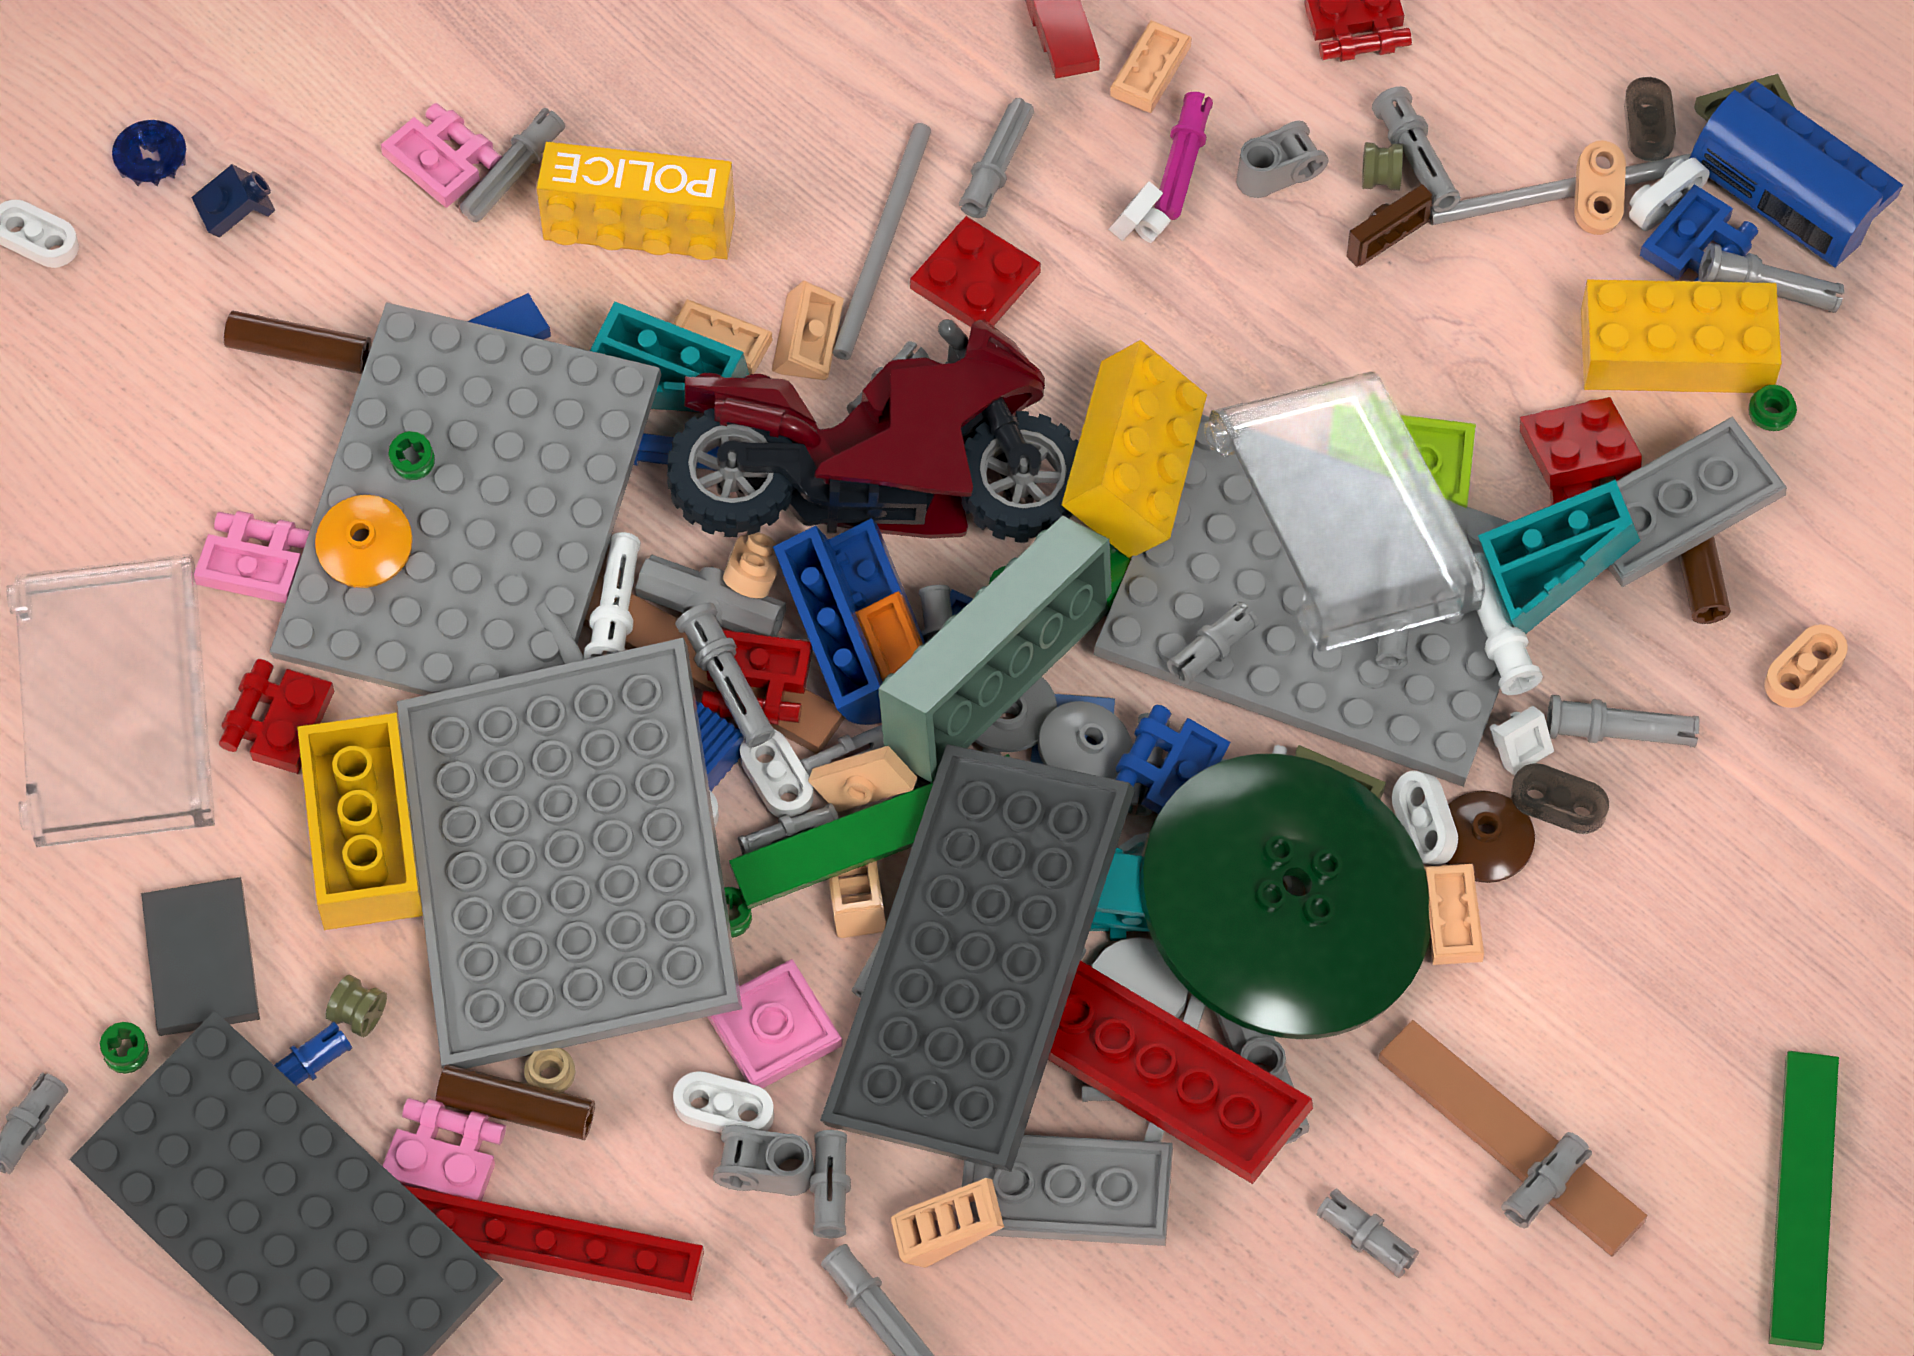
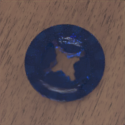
(153, 136)

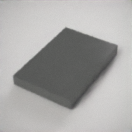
(200, 955)

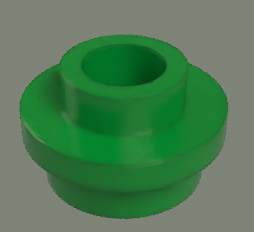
(1774, 397)

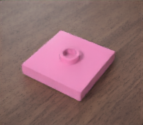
(777, 1026)

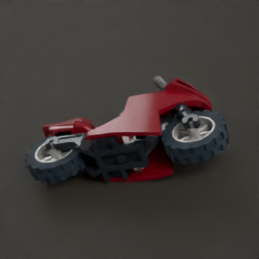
(896, 458)

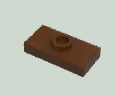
(1389, 225)

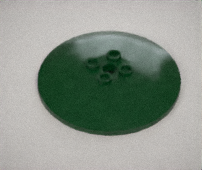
(1250, 945)

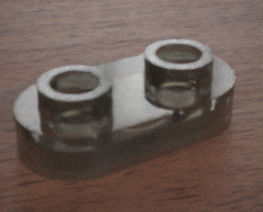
(1652, 122)
(1561, 796)

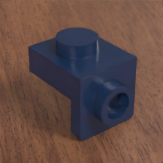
(231, 199)

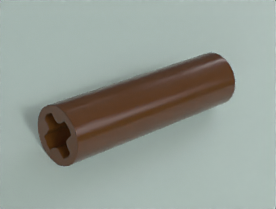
(296, 342)
(1705, 583)
(515, 1102)

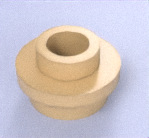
(548, 1058)

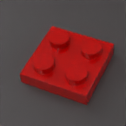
(975, 274)
(1580, 443)

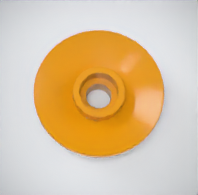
(366, 561)

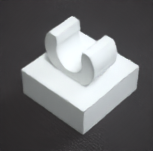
(1142, 216)
(1522, 739)

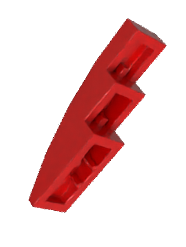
(1065, 36)

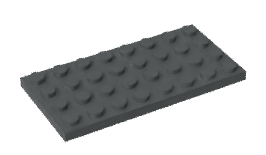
(978, 956)
(281, 1208)

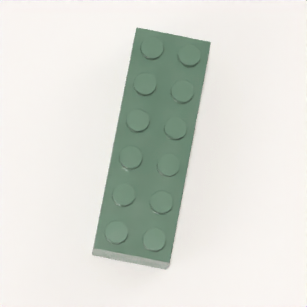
(996, 646)

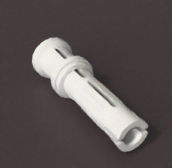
(609, 636)
(1505, 642)

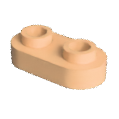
(1600, 185)
(752, 565)
(1803, 669)

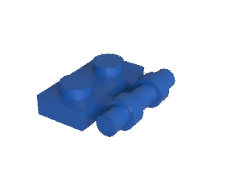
(1688, 231)
(1188, 754)

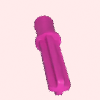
(1187, 139)

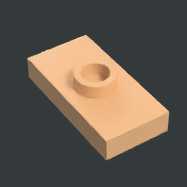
(1150, 66)
(727, 330)
(862, 779)
(1454, 915)

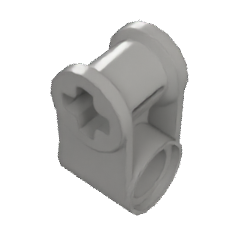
(1283, 158)
(753, 1160)

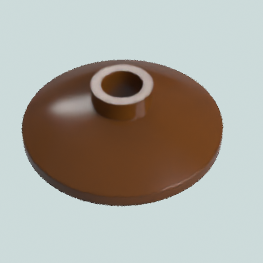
(1494, 854)

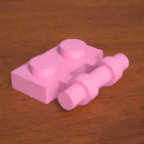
(433, 163)
(247, 567)
(437, 1165)

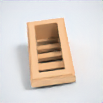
(858, 913)
(916, 1228)

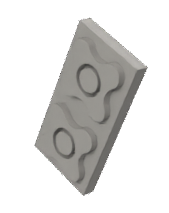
(1693, 496)
(1082, 1190)

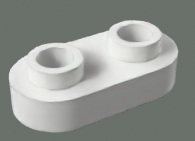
(1655, 202)
(39, 233)
(778, 776)
(1427, 820)
(726, 1102)

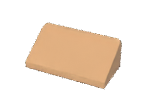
(808, 332)

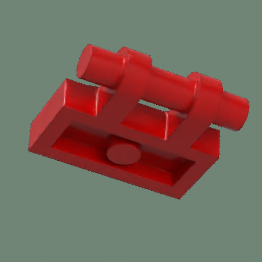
(1347, 17)
(771, 665)
(293, 703)

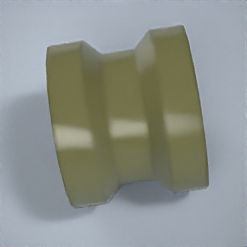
(1382, 166)
(356, 1006)

